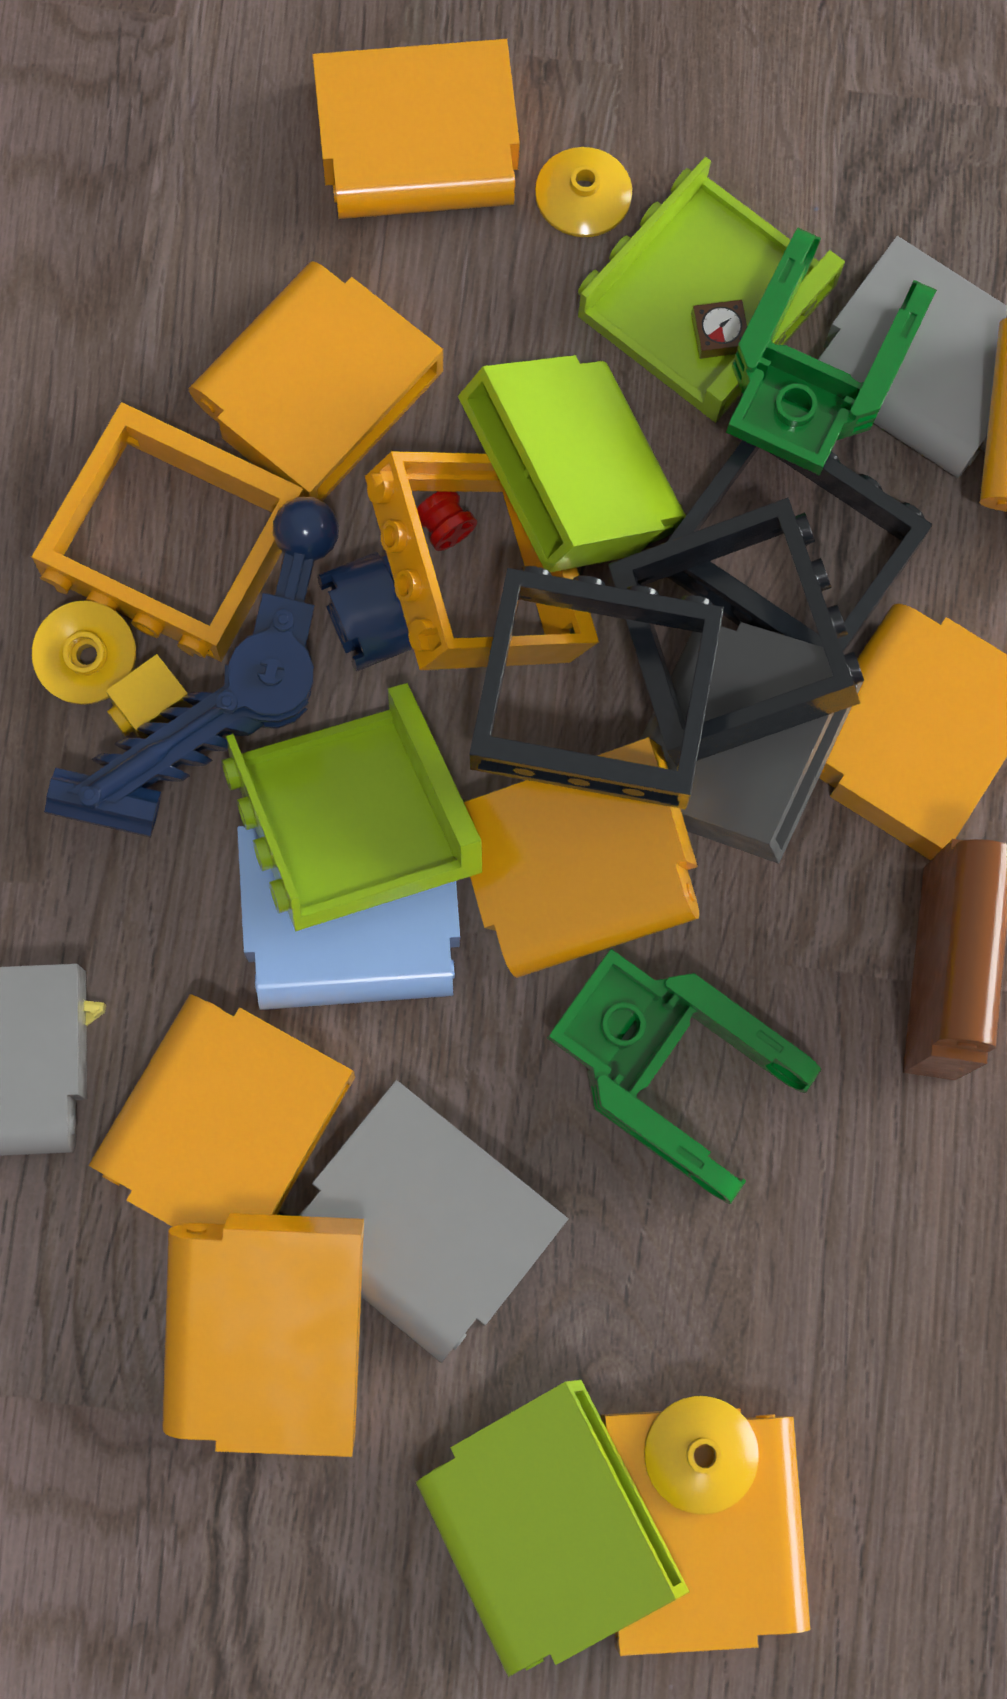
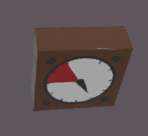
(718, 327)

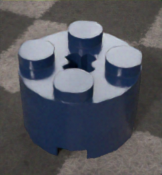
(366, 610)

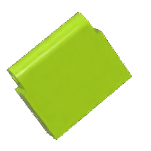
(571, 460)
(549, 1531)

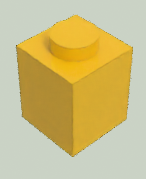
(143, 695)

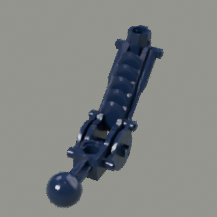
(263, 688)

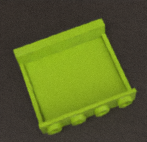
(688, 254)
(354, 814)

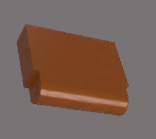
(958, 960)

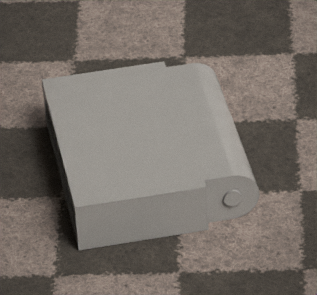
(947, 375)
(41, 1057)
(440, 1220)

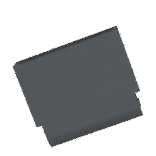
(759, 789)

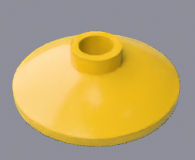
(581, 209)
(65, 636)
(672, 1447)

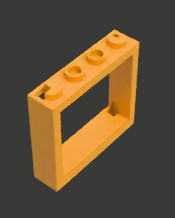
(198, 459)
(414, 576)

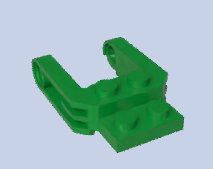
(796, 401)
(627, 1028)

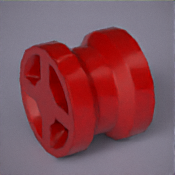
(445, 519)

